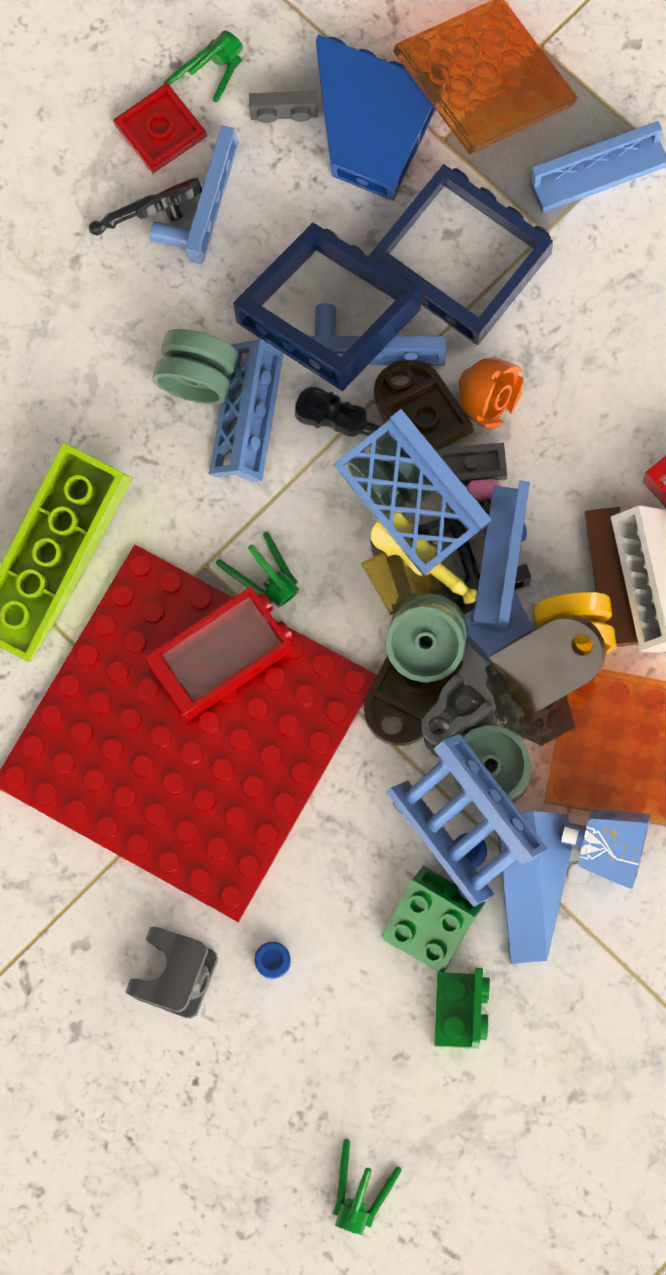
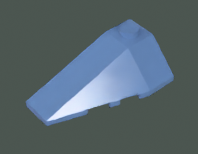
(535, 890)

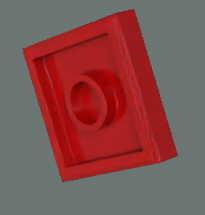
(160, 128)

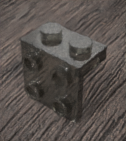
(538, 727)

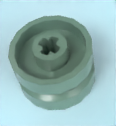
(195, 366)
(384, 471)
(417, 655)
(502, 746)

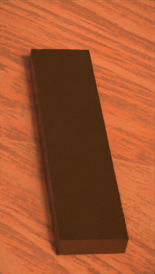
(609, 574)

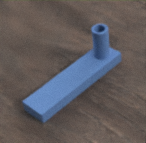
(198, 237)
(420, 348)

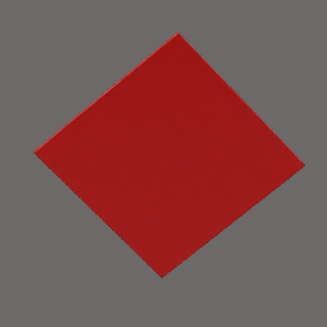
(177, 797)

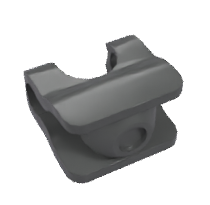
(456, 712)
(184, 978)

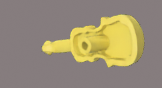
(424, 549)

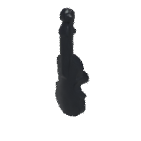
(151, 204)
(325, 409)

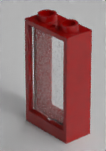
(220, 653)

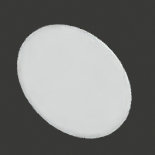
(577, 874)

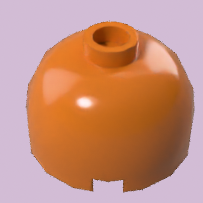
(490, 389)

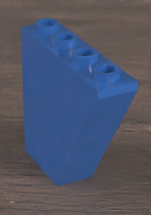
(370, 115)

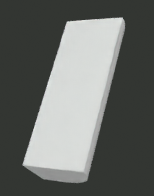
(642, 554)

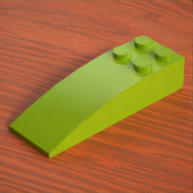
(55, 546)

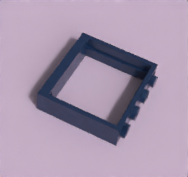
(434, 299)
(299, 346)

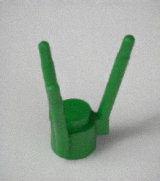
(221, 51)
(279, 587)
(353, 1214)

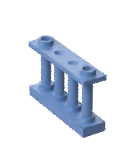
(492, 801)

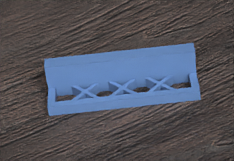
(598, 167)
(253, 412)
(501, 556)

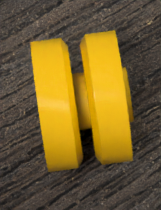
(589, 605)

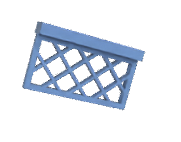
(434, 471)

